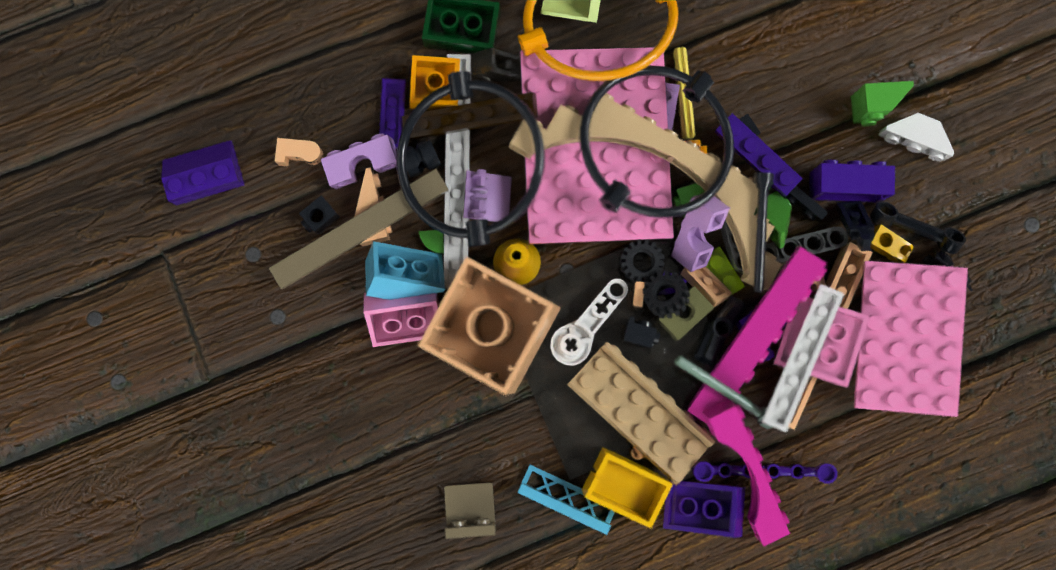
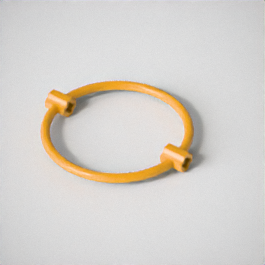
(535, 42)

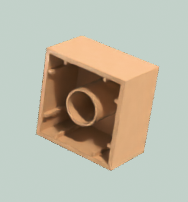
(489, 327)

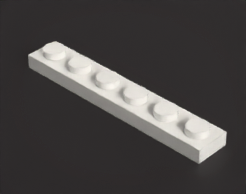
(803, 358)

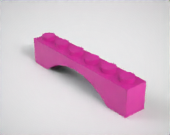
(764, 513)

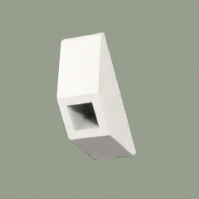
(920, 135)

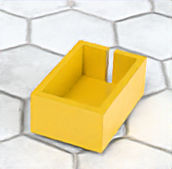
(627, 487)

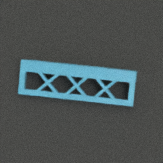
(560, 506)

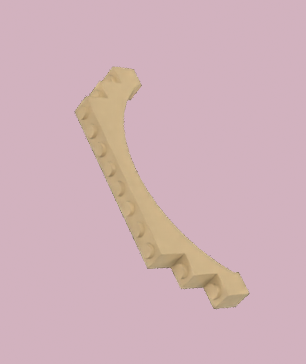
(623, 126)

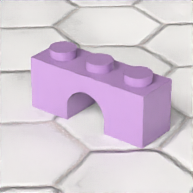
(341, 165)
(691, 246)

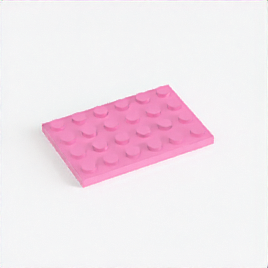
(912, 338)

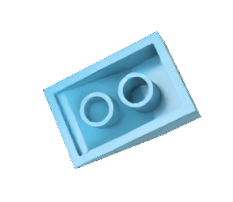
(402, 272)

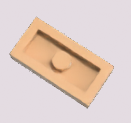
(707, 284)

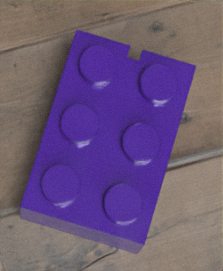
(852, 181)

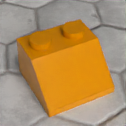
(429, 75)

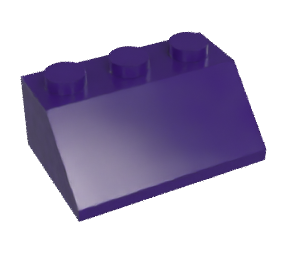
(201, 173)

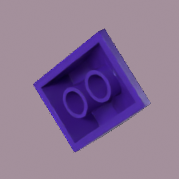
(705, 509)

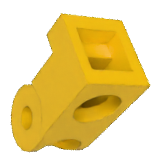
(891, 245)

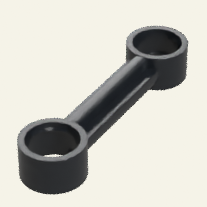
(949, 239)

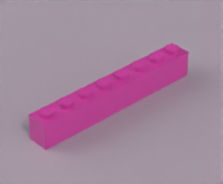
(761, 328)

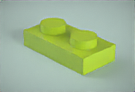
(724, 271)

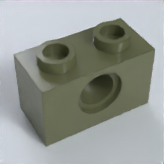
(697, 307)

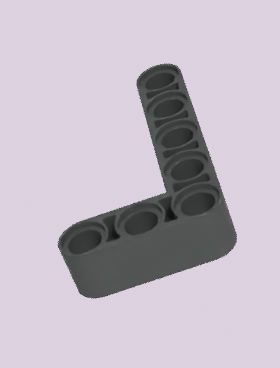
(821, 238)

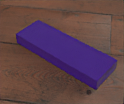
(392, 108)

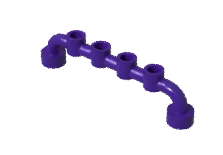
(823, 472)

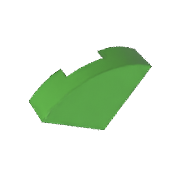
(433, 240)

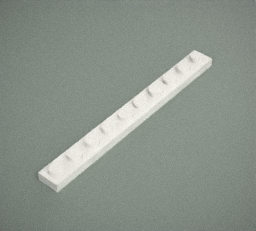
(456, 164)

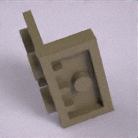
(469, 510)

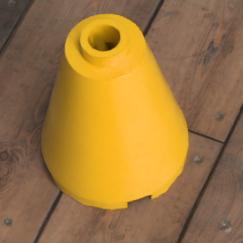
(521, 270)

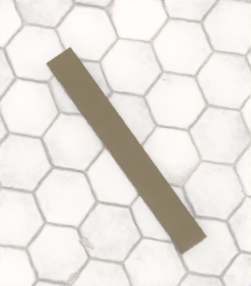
(356, 231)

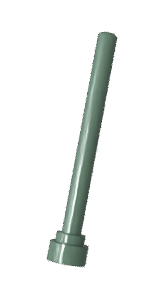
(694, 370)

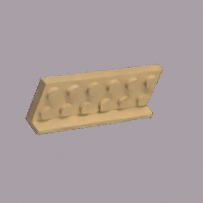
(641, 412)

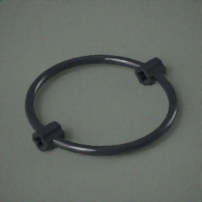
(461, 88)
(617, 193)

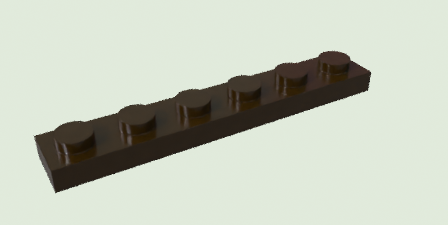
(470, 116)

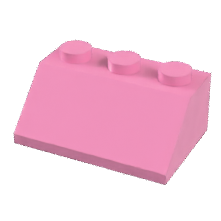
(399, 319)

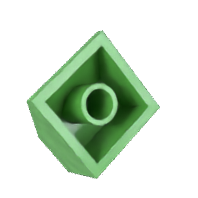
(877, 100)

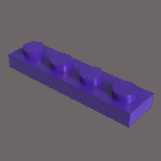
(761, 157)

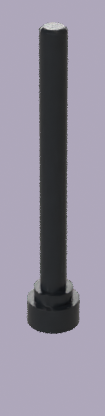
(763, 183)

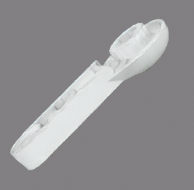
(584, 328)

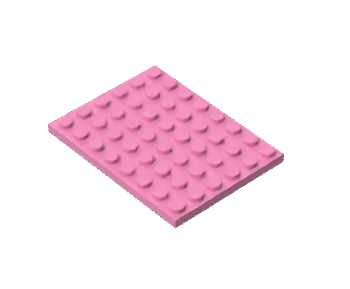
(568, 198)

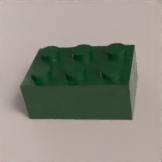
(461, 25)

